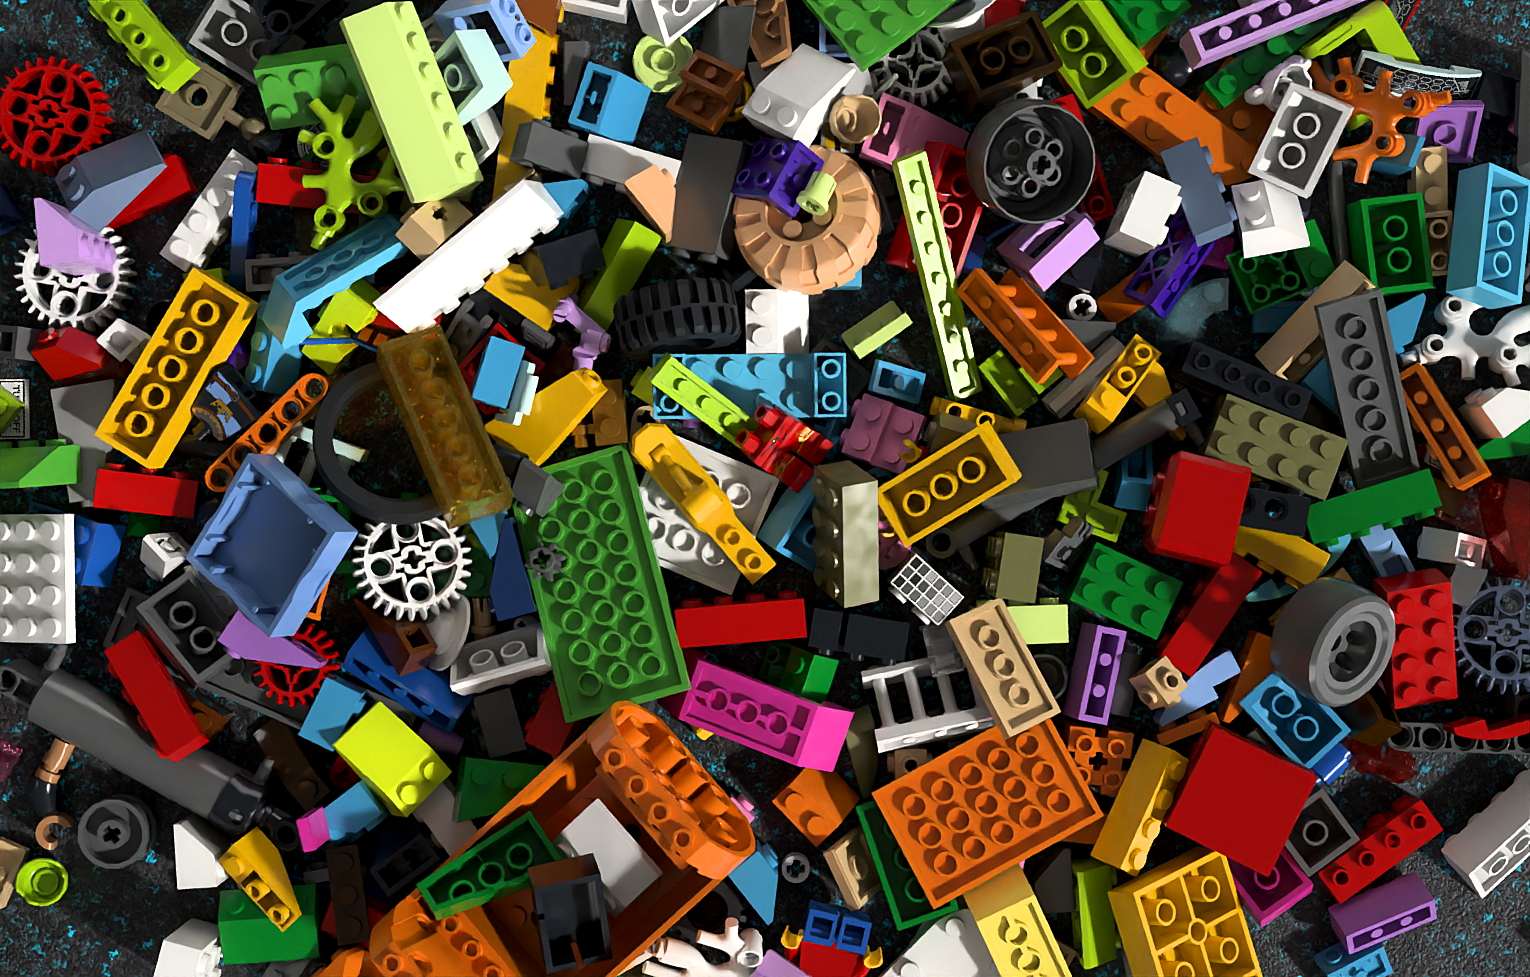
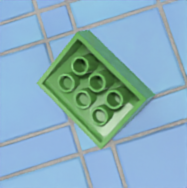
(38, 465)

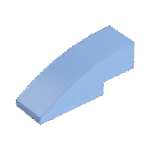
(1200, 691)

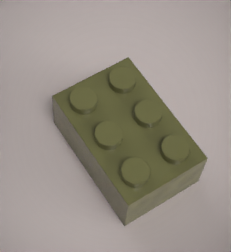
(1012, 566)

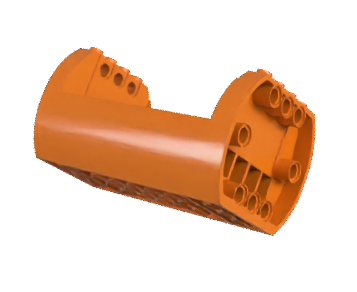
(643, 780)

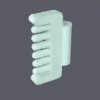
(522, 395)

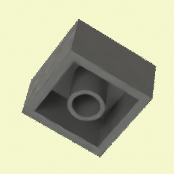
(1319, 833)

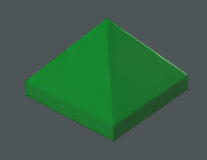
(142, 524)

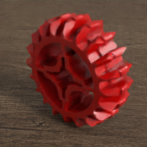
(294, 677)

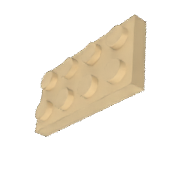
(1002, 668)

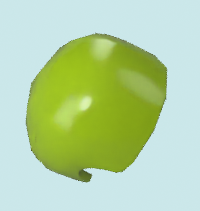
(42, 881)

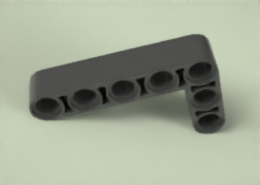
(1444, 741)

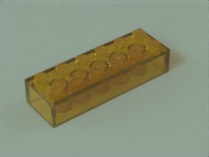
(444, 427)

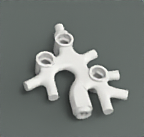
(1469, 347)
(744, 953)

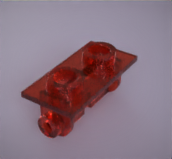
(1395, 766)

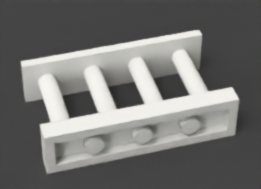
(922, 728)

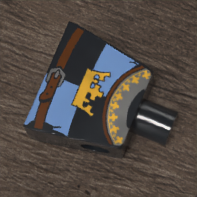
(227, 406)

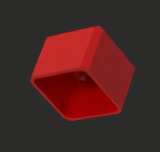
(1196, 509)

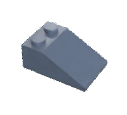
(109, 178)

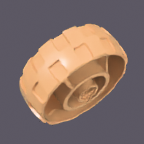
(812, 249)

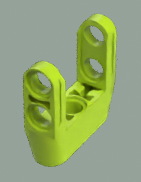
(1374, 30)

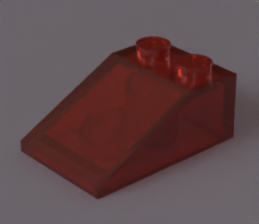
(1506, 524)

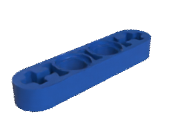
(243, 227)

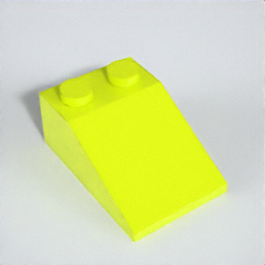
(391, 760)

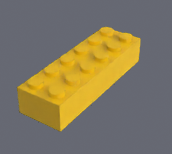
(175, 368)

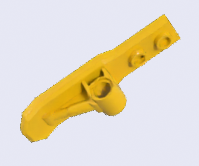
(698, 497)

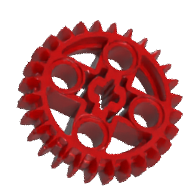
(41, 105)

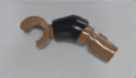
(43, 792)

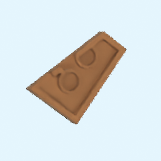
(770, 31)

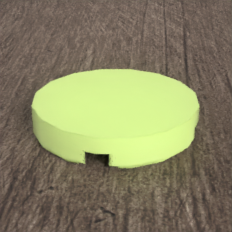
(660, 65)

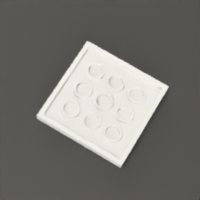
(691, 551)
(37, 578)

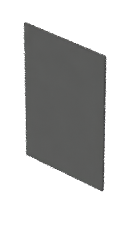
(729, 35)

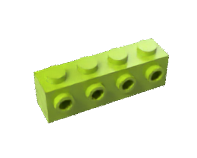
(147, 40)

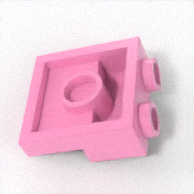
(880, 432)

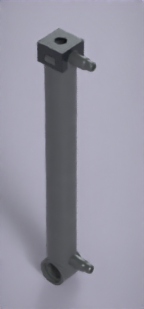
(1109, 447)

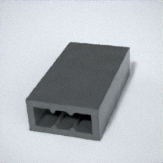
(705, 198)
(1052, 463)

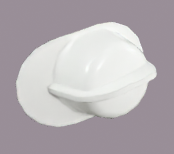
(961, 20)

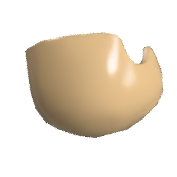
(855, 118)

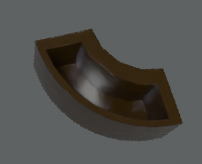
(1370, 717)

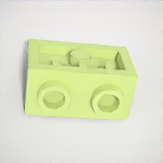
(875, 330)

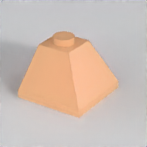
(654, 197)

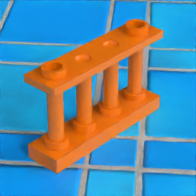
(1024, 325)

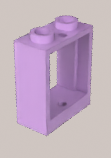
(1057, 256)

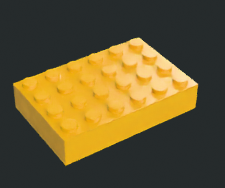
(1185, 920)

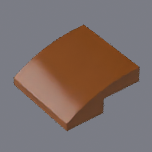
(706, 92)

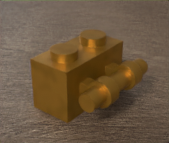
(609, 418)

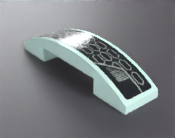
(1410, 76)

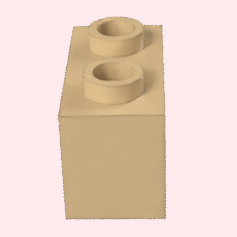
(432, 225)

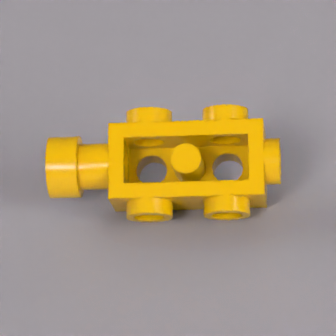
(999, 423)

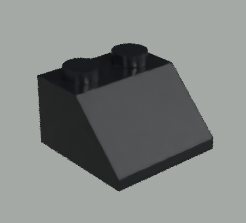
(562, 259)

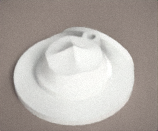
(448, 631)

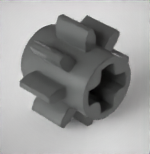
(538, 556)

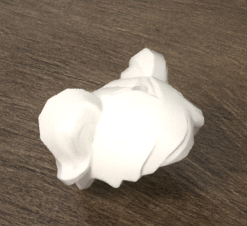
(1278, 79)

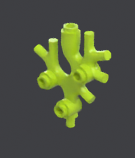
(337, 181)

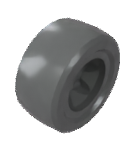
(1058, 179)
(1315, 631)

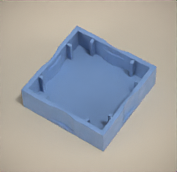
(271, 545)

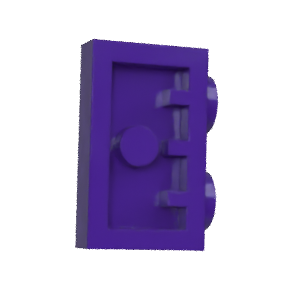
(777, 173)

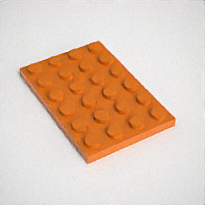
(985, 808)

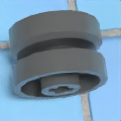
(100, 828)

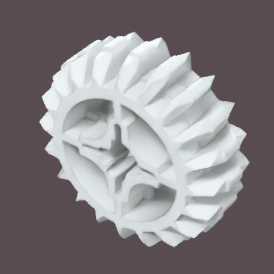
(928, 65)

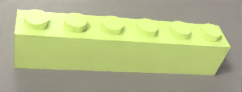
(411, 102)

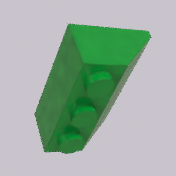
(252, 937)

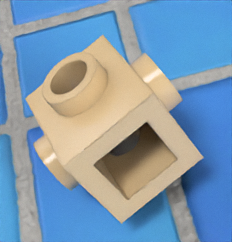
(1159, 683)
(898, 758)

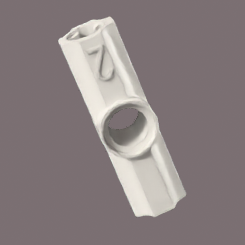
(1069, 393)

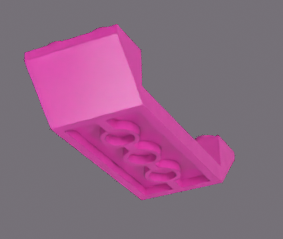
(760, 714)

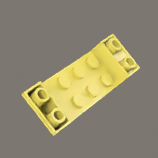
(1015, 927)

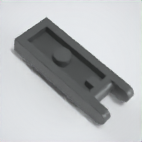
(466, 331)

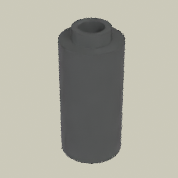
(1124, 690)

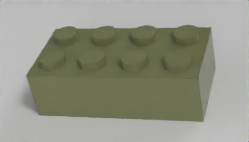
(1273, 446)
(846, 533)

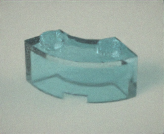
(1192, 309)

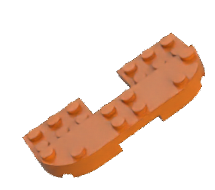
(1164, 117)

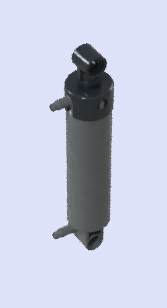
(110, 732)

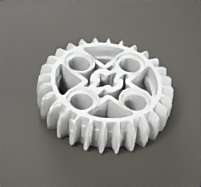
(86, 285)
(397, 565)

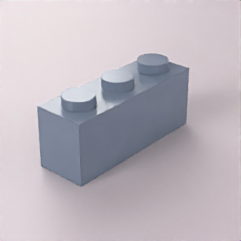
(1200, 191)

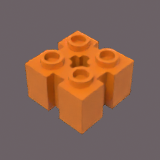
(1112, 746)

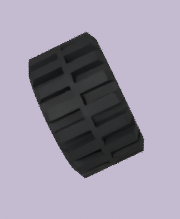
(736, 902)

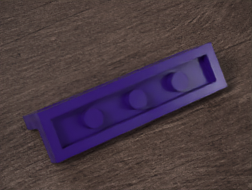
(1173, 277)

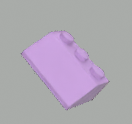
(69, 242)

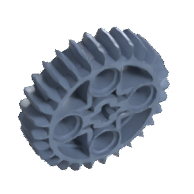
(1492, 638)

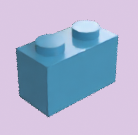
(333, 711)

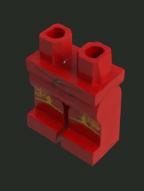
(771, 444)

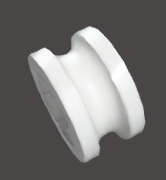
(1071, 305)
(802, 874)

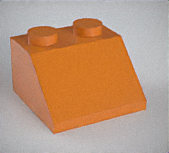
(815, 802)

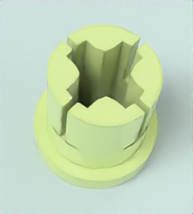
(817, 193)

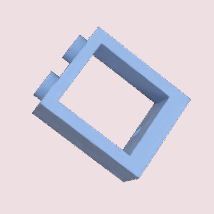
(517, 34)

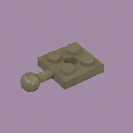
(209, 117)

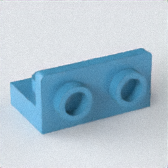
(1364, 963)

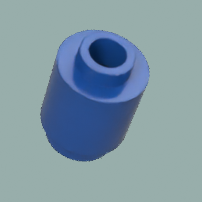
(1331, 764)

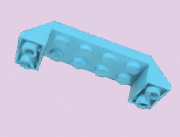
(327, 273)
(795, 382)

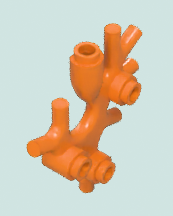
(1380, 106)

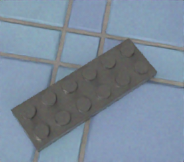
(1367, 387)

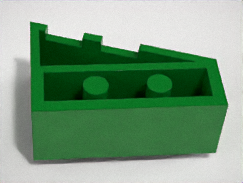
(489, 785)

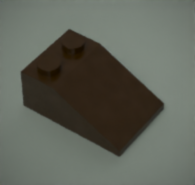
(1000, 60)

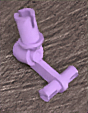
(593, 337)

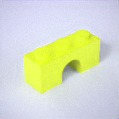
(350, 308)

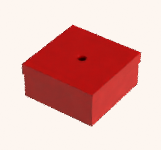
(1239, 798)

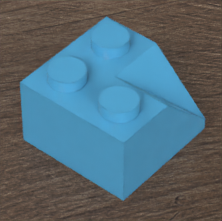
(352, 812)

